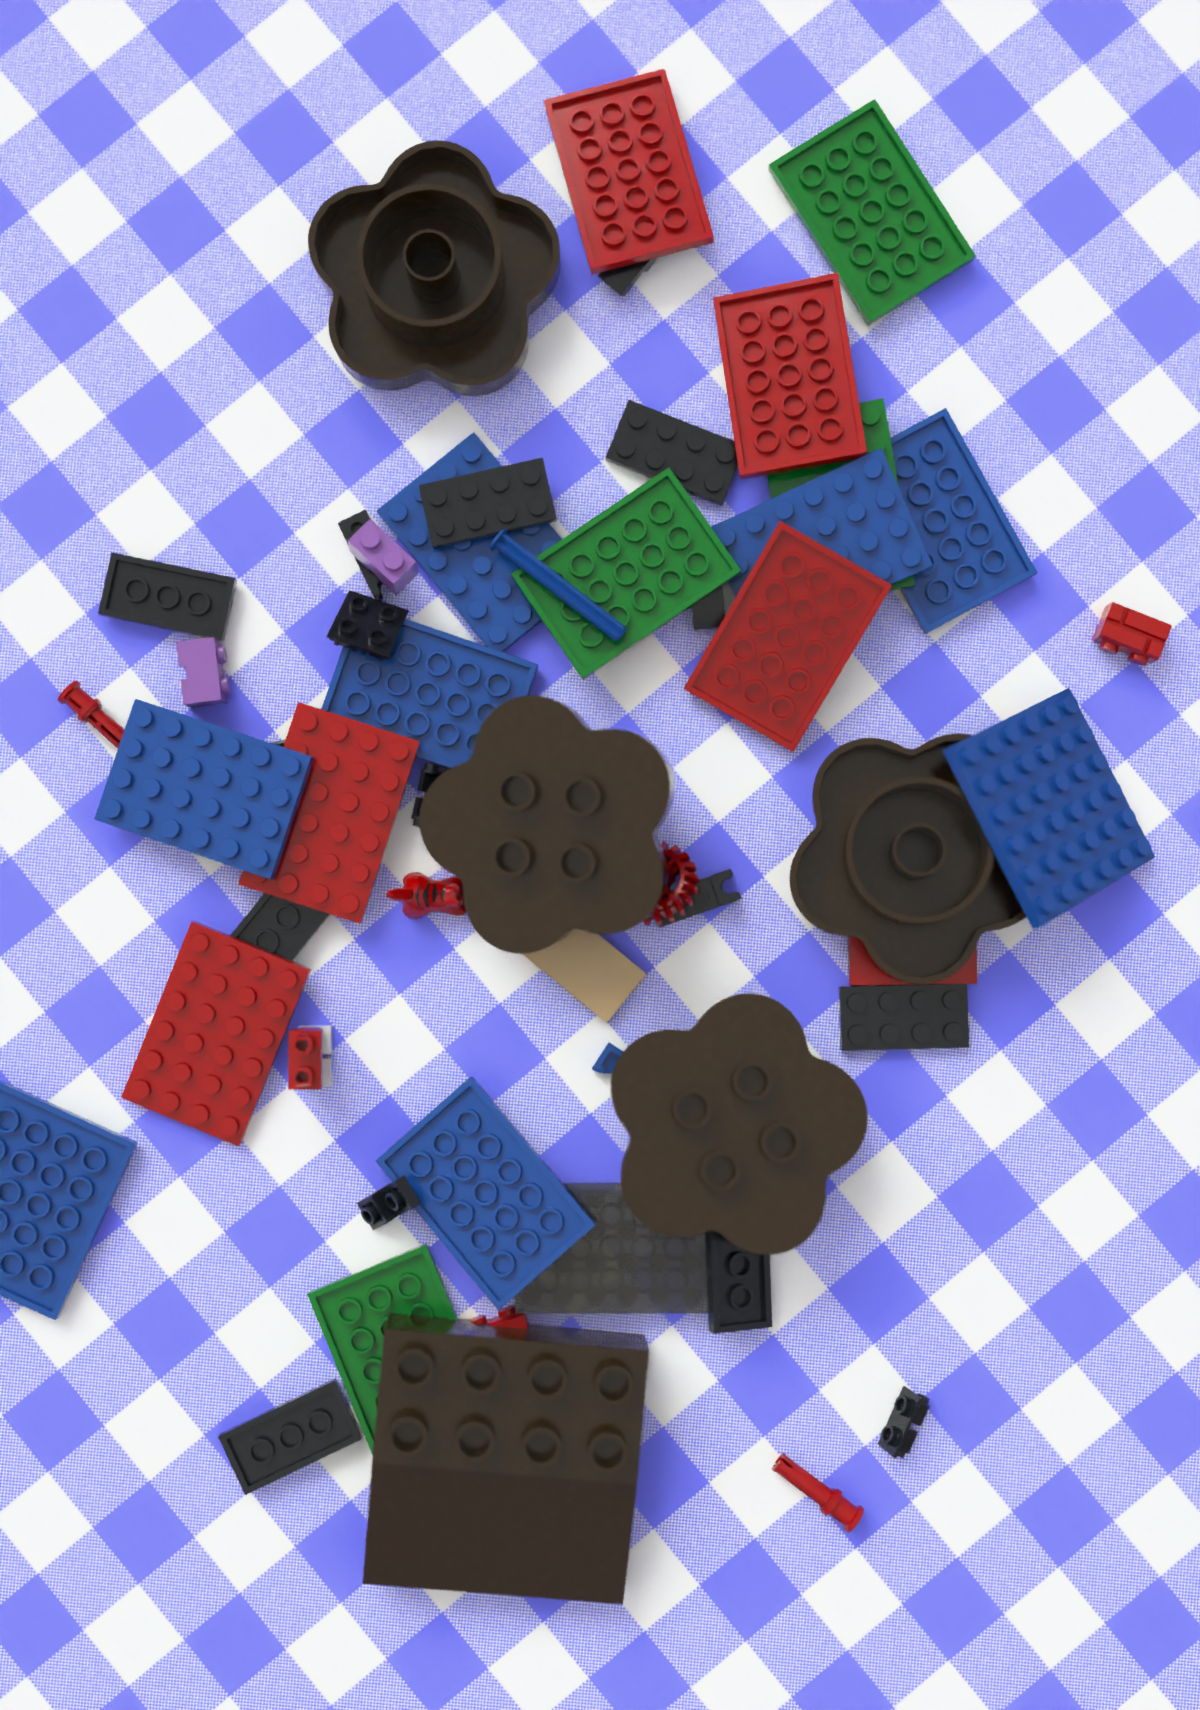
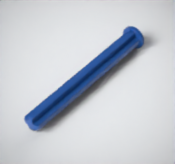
(558, 585)

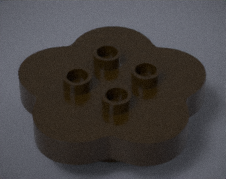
(433, 273)
(552, 826)
(900, 860)
(734, 1126)

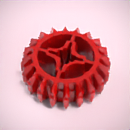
(673, 902)

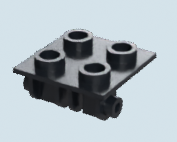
(367, 625)

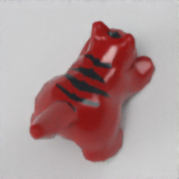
(424, 895)

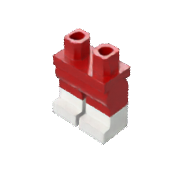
(305, 1057)

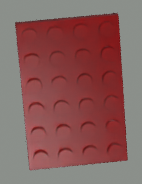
(628, 171)
(789, 376)
(787, 636)
(342, 812)
(216, 1033)

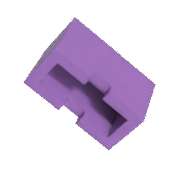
(383, 556)
(204, 671)

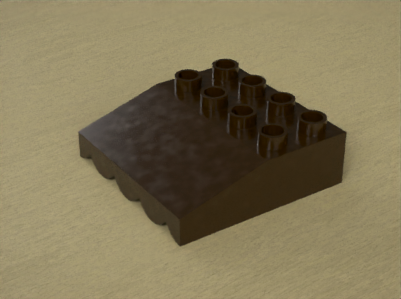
(505, 1459)

